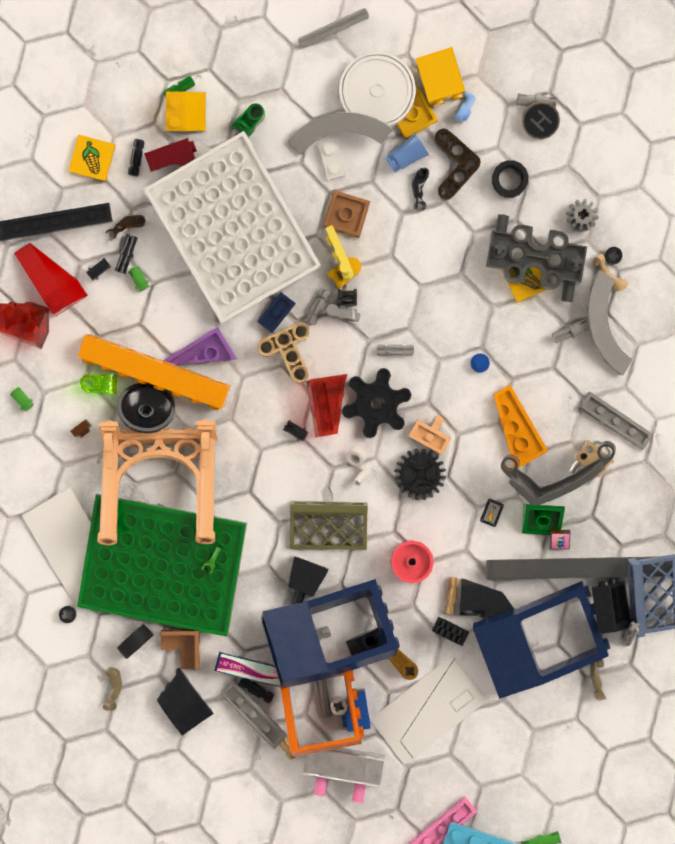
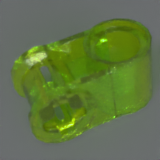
(102, 383)

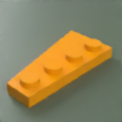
(517, 427)

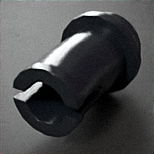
(98, 269)
(296, 431)

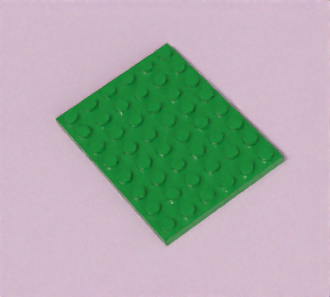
(158, 568)

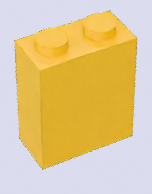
(441, 76)

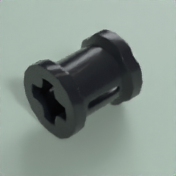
(353, 294)

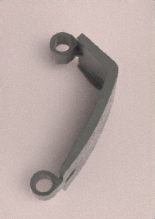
(538, 495)

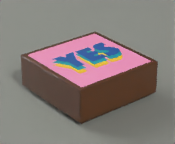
(560, 539)

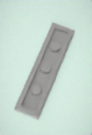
(616, 421)
(254, 715)

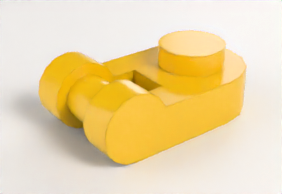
(340, 282)

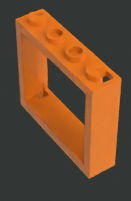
(291, 726)

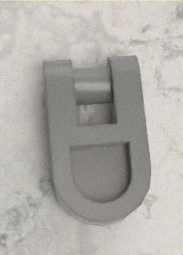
(349, 314)

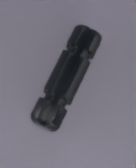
(136, 157)
(256, 690)

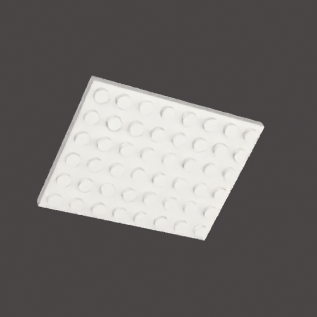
(232, 227)

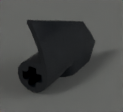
(482, 600)

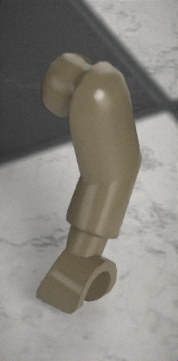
(596, 680)
(116, 684)

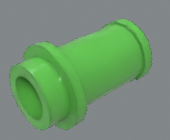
(138, 278)
(20, 397)

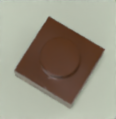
(81, 429)

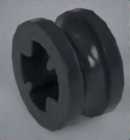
(616, 260)
(67, 620)

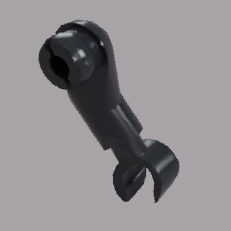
(417, 185)

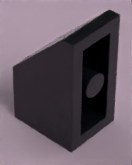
(364, 642)

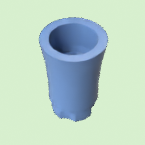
(407, 153)

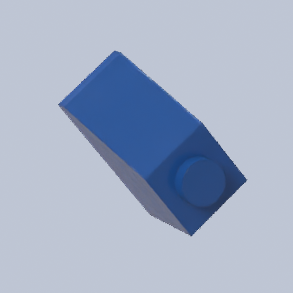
(362, 704)

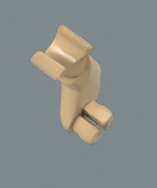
(619, 284)

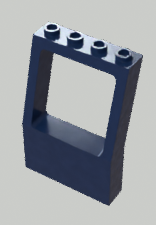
(297, 646)
(509, 650)

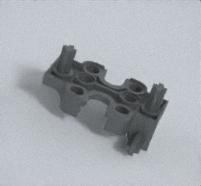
(568, 271)

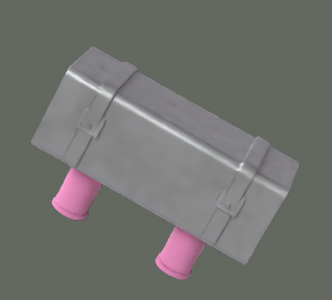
(347, 766)

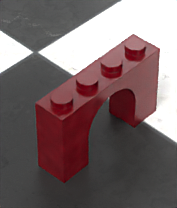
(173, 154)

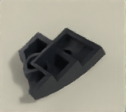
(183, 703)

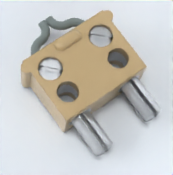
(590, 450)

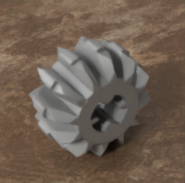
(577, 210)

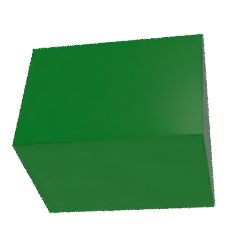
(542, 519)

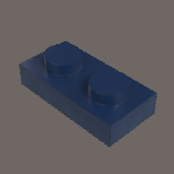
(276, 312)

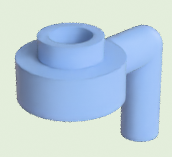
(464, 113)

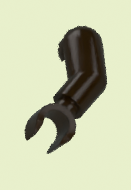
(126, 222)

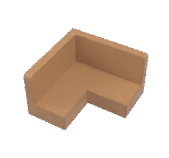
(187, 642)

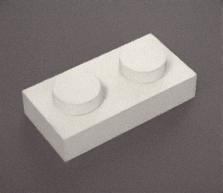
(331, 159)

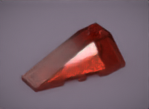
(25, 322)

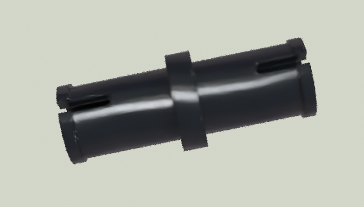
(126, 254)

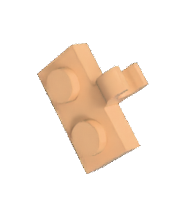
(430, 435)

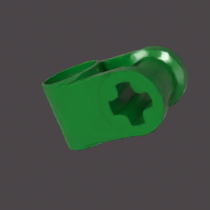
(248, 121)

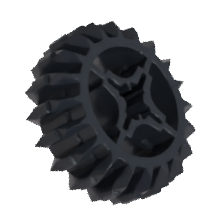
(407, 462)

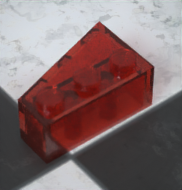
(326, 403)

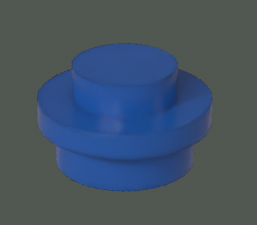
(480, 363)

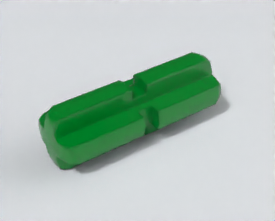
(183, 85)

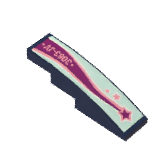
(247, 669)

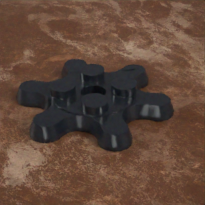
(378, 389)

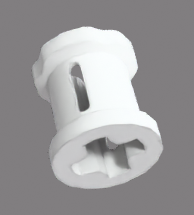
(336, 699)

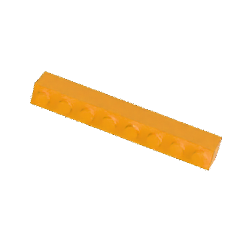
(154, 371)

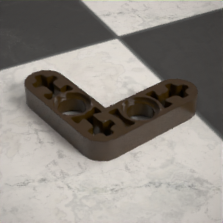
(460, 159)

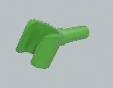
(211, 562)

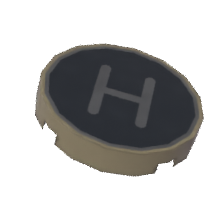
(540, 120)

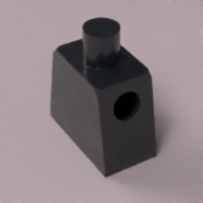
(305, 578)

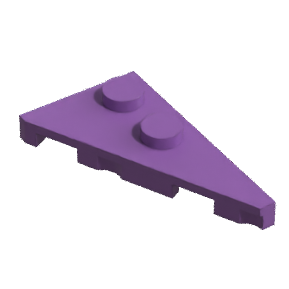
(208, 348)

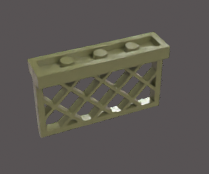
(328, 508)

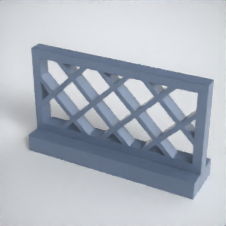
(637, 592)

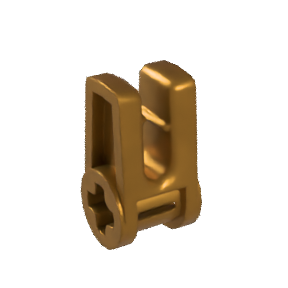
(401, 661)

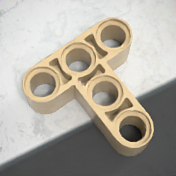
(289, 347)

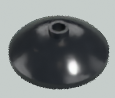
(145, 399)

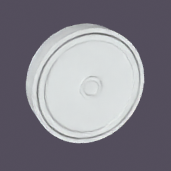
(378, 87)

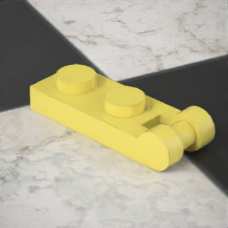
(339, 254)

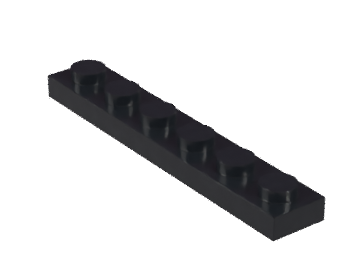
(55, 221)

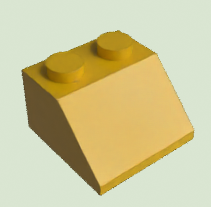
(185, 111)

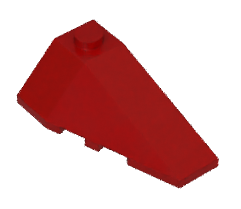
(52, 282)

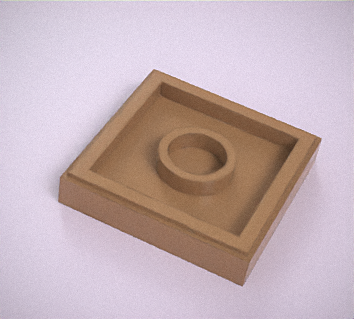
(346, 213)

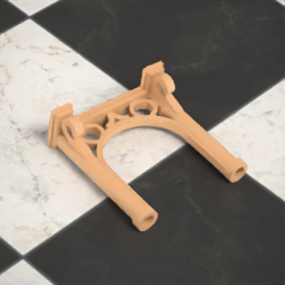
(113, 446)

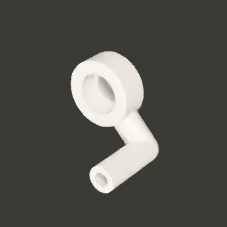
(357, 457)

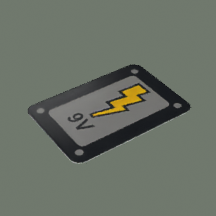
(491, 512)

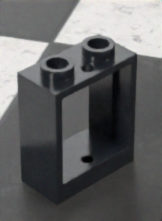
(611, 606)

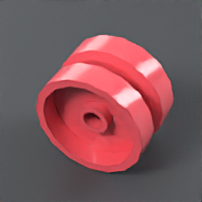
(423, 559)

